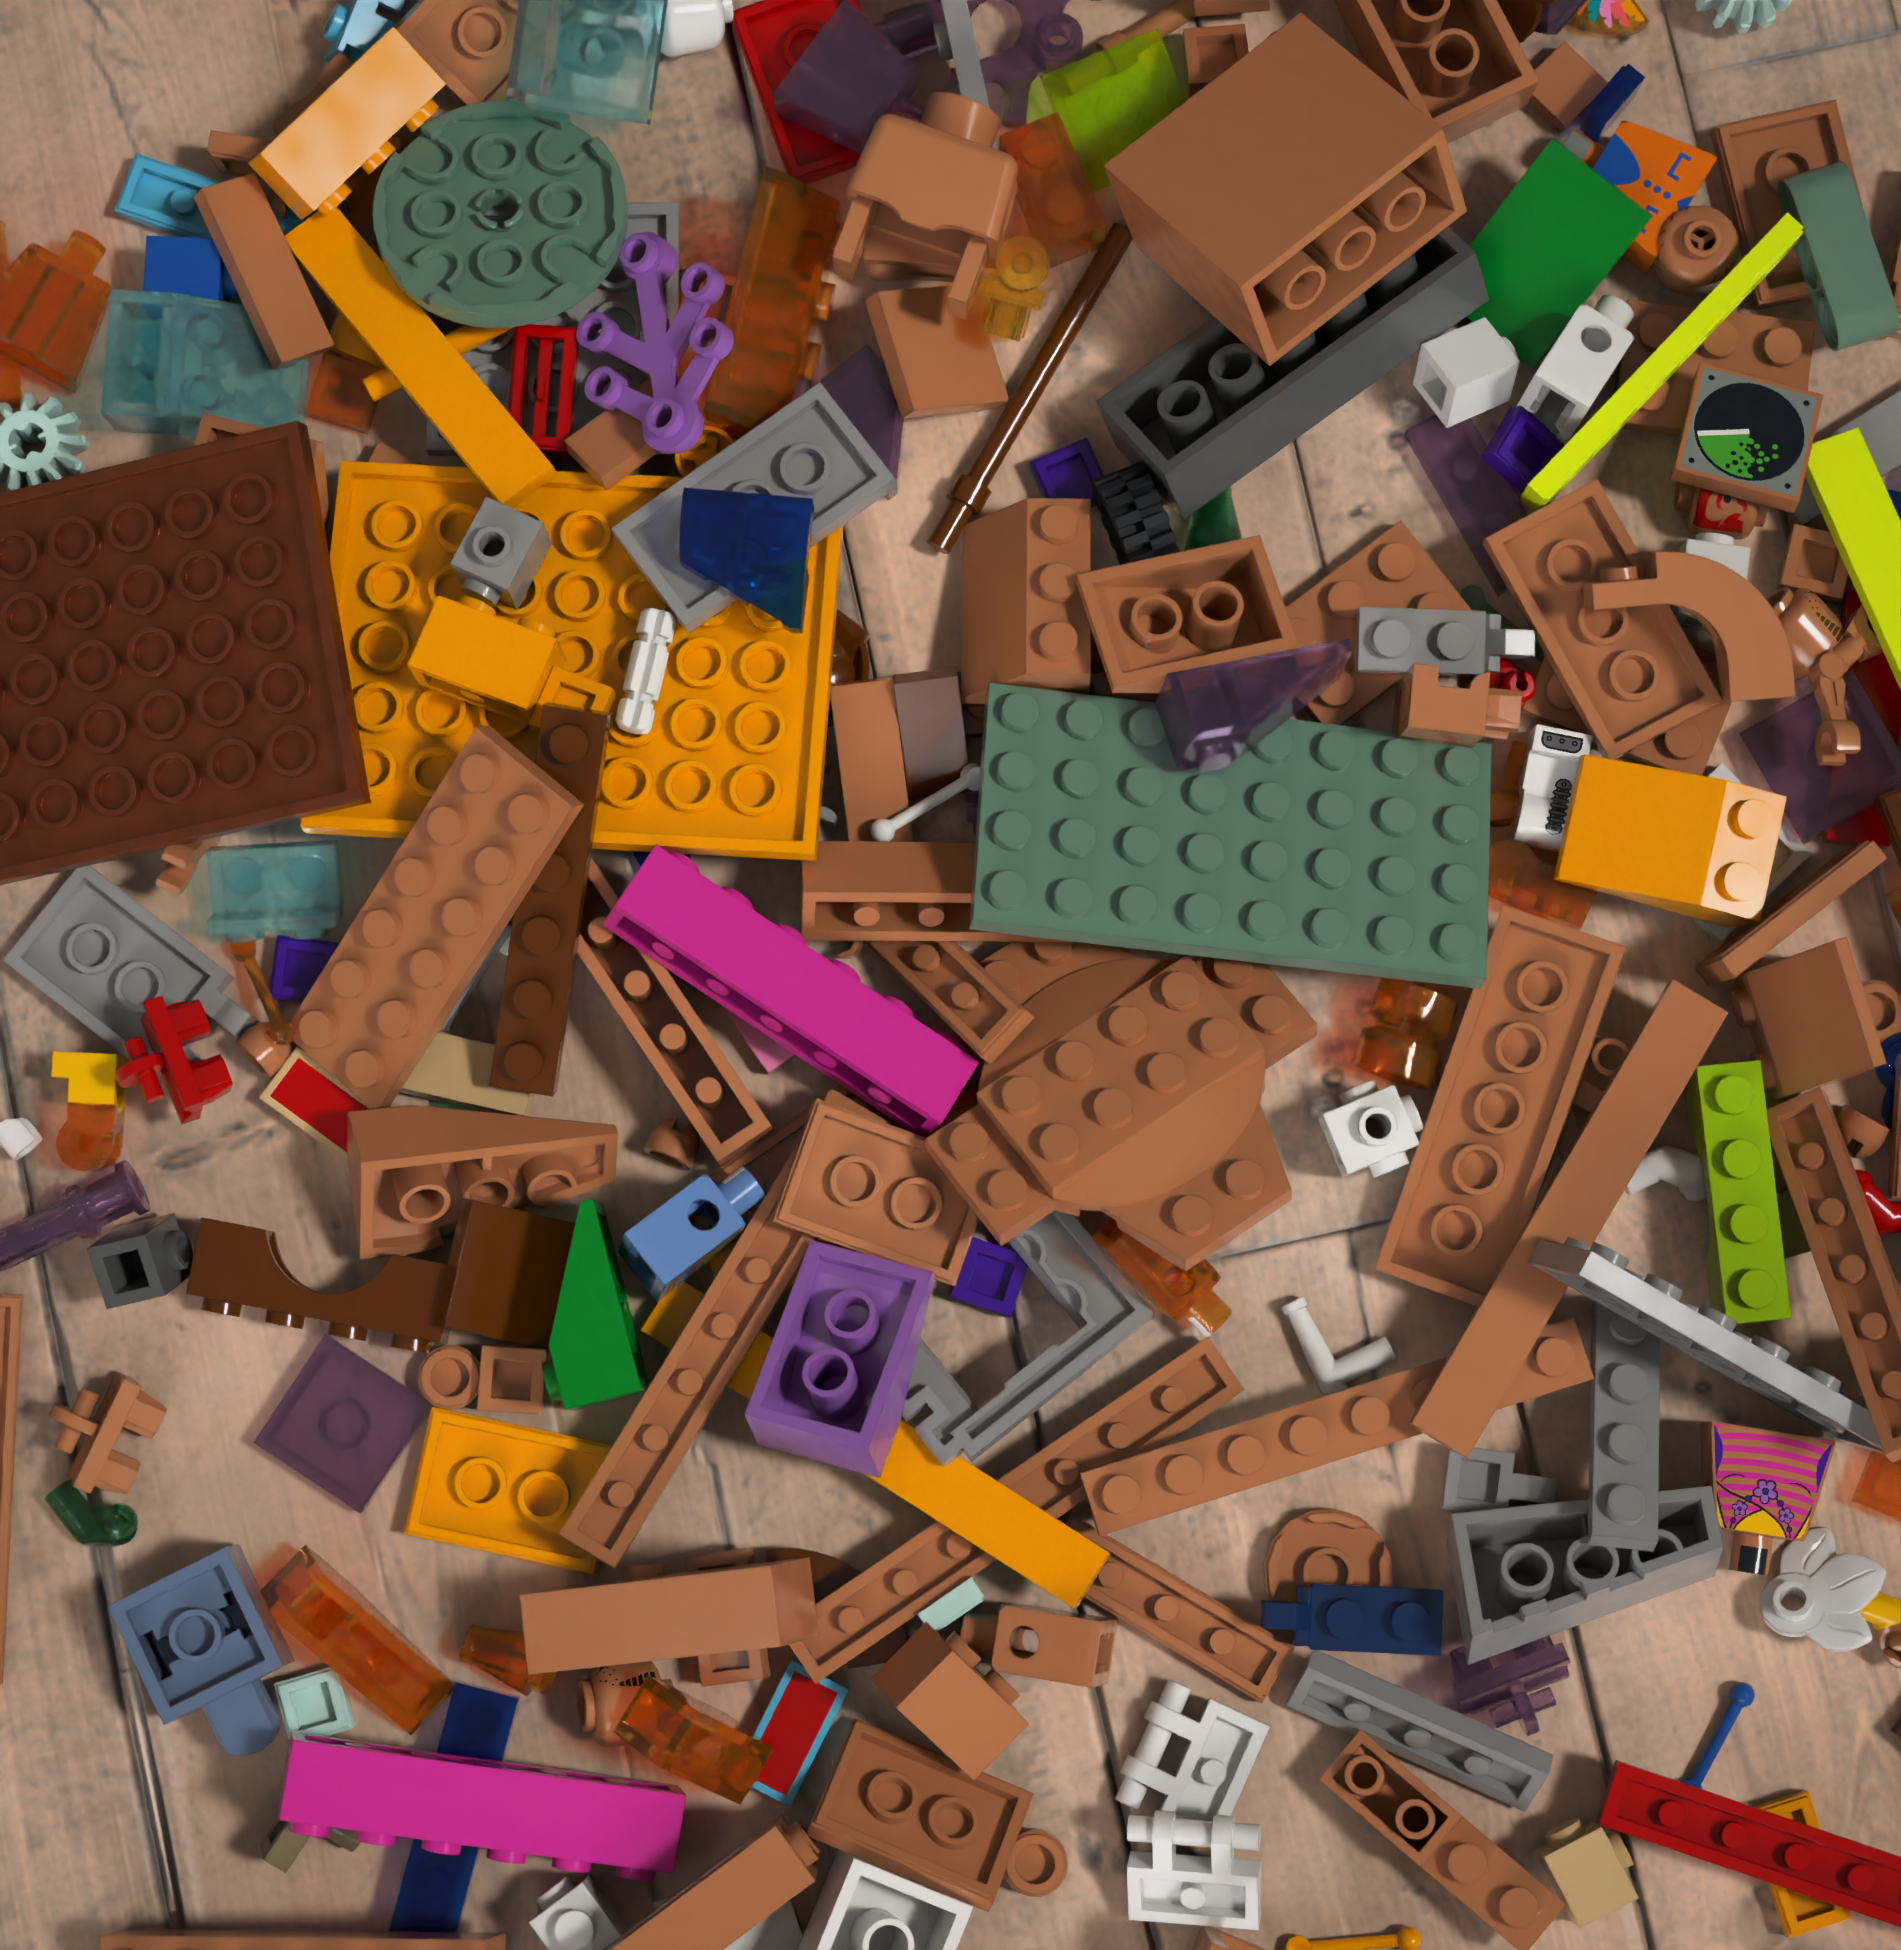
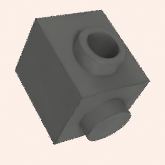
(141, 1260)

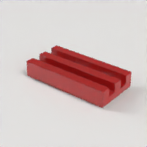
(547, 336)

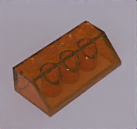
(776, 303)

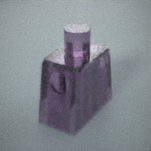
(847, 81)

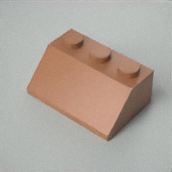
(1023, 600)

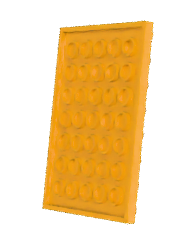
(739, 704)

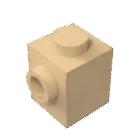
(1587, 1870)

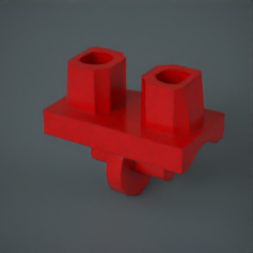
(167, 1031)

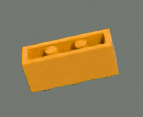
(349, 126)

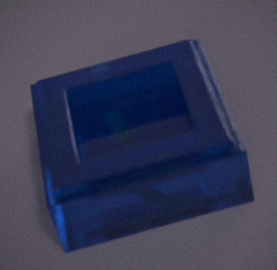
(1611, 102)

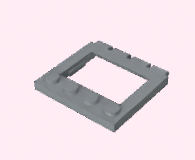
(1089, 1292)

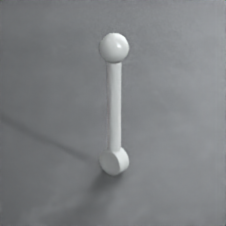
(885, 829)

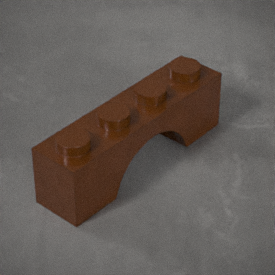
(245, 1267)

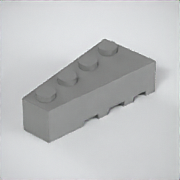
(1534, 1575)

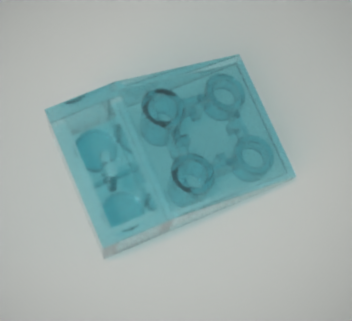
(192, 357)

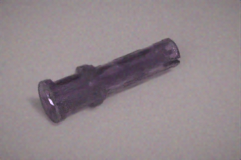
(78, 1213)

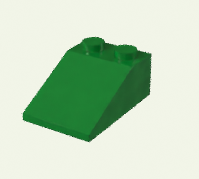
(593, 1328)

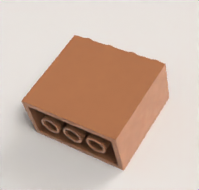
(1286, 187)

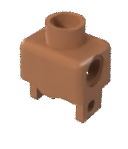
(934, 188)

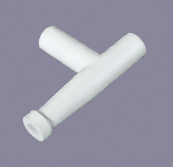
(1328, 1372)

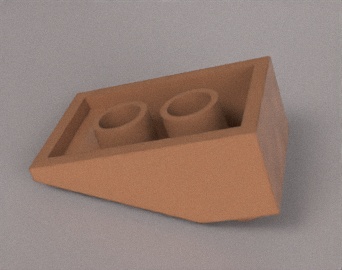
(1184, 612)
(1808, 1020)

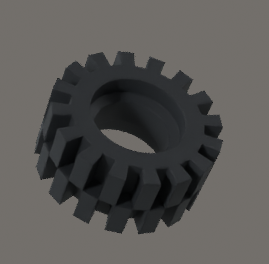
(1134, 515)

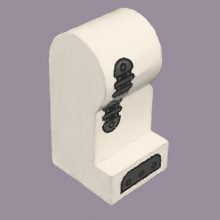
(1547, 785)

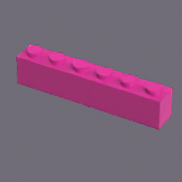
(791, 991)
(480, 1804)

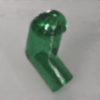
(92, 1523)

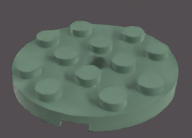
(489, 155)

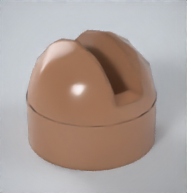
(261, 1050)
(1862, 1128)
(671, 1146)

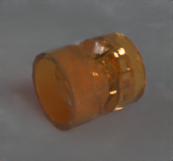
(1402, 1056)

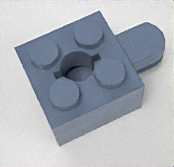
(206, 1645)

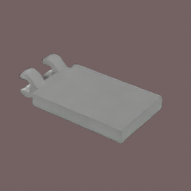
(109, 954)

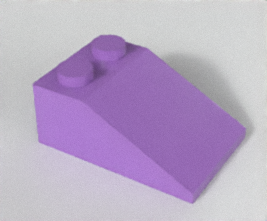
(841, 1359)

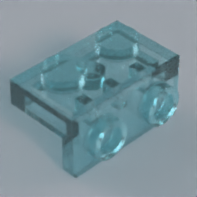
(275, 889)

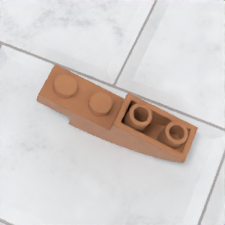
(1442, 1842)

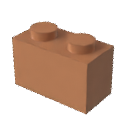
(950, 1699)

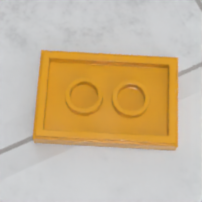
(502, 1488)

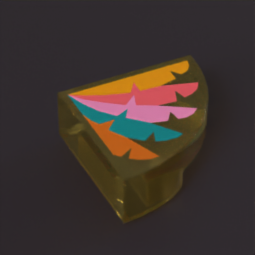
(1610, 17)

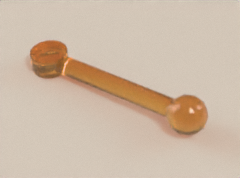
(281, 1031)

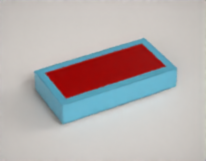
(796, 1728)

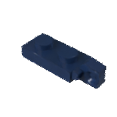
(1361, 1618)

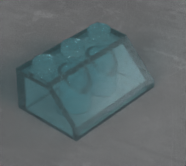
(587, 57)

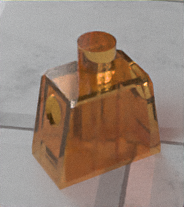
(54, 309)

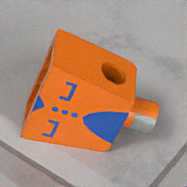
(1650, 170)

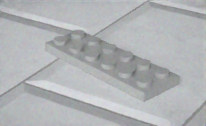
(1709, 1338)

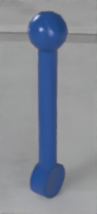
(1741, 1696)

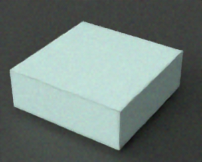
(952, 1605)
(315, 1703)

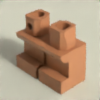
(1451, 713)

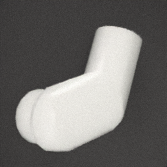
(1671, 1166)

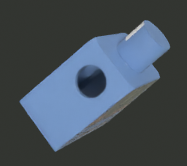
(666, 1246)

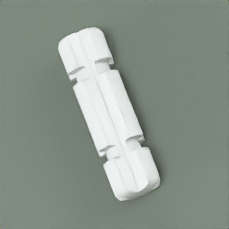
(645, 671)

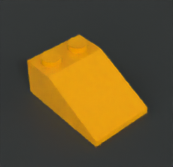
(1670, 840)

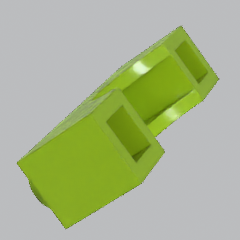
(1744, 1222)

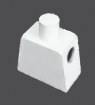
(1579, 366)

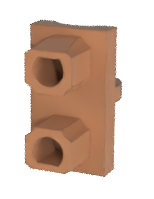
(96, 1460)

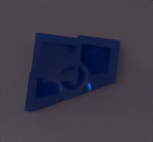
(751, 548)

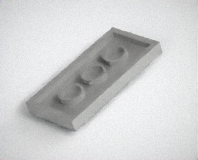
(796, 452)

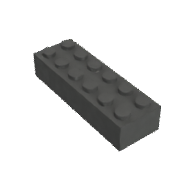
(1219, 411)

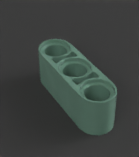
(1839, 256)

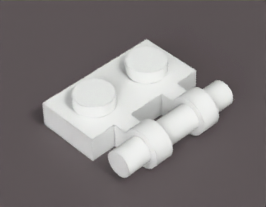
(1214, 1763)
(1190, 1887)

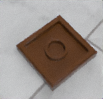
(504, 1273)

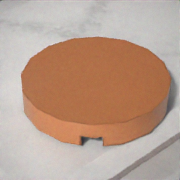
(1325, 1549)

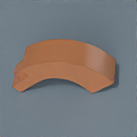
(1743, 626)

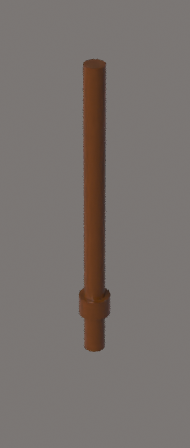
(971, 490)

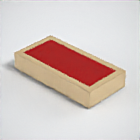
(313, 1101)

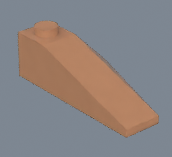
(420, 1161)

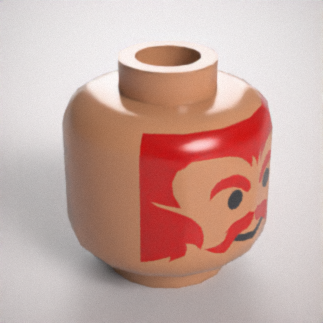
(1718, 512)

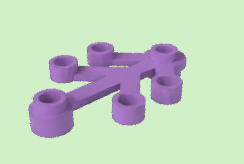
(672, 417)

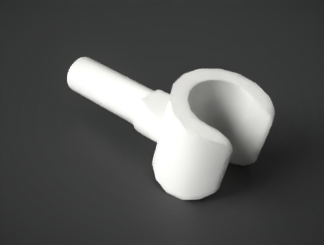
(18, 1137)

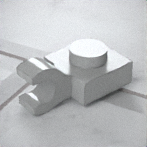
(1488, 1482)

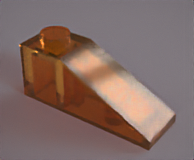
(355, 1639)

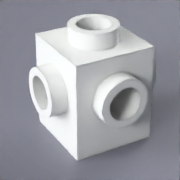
(1348, 1136)

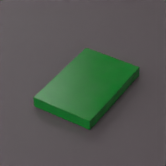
(1551, 248)

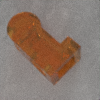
(1529, 886)

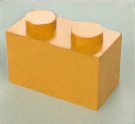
(485, 657)

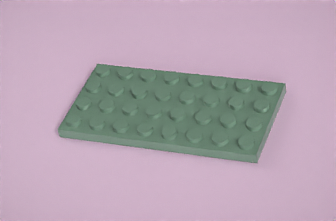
(1296, 855)

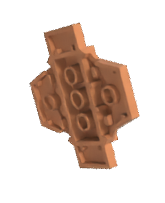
(1129, 1097)

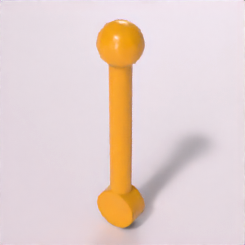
(1406, 1939)

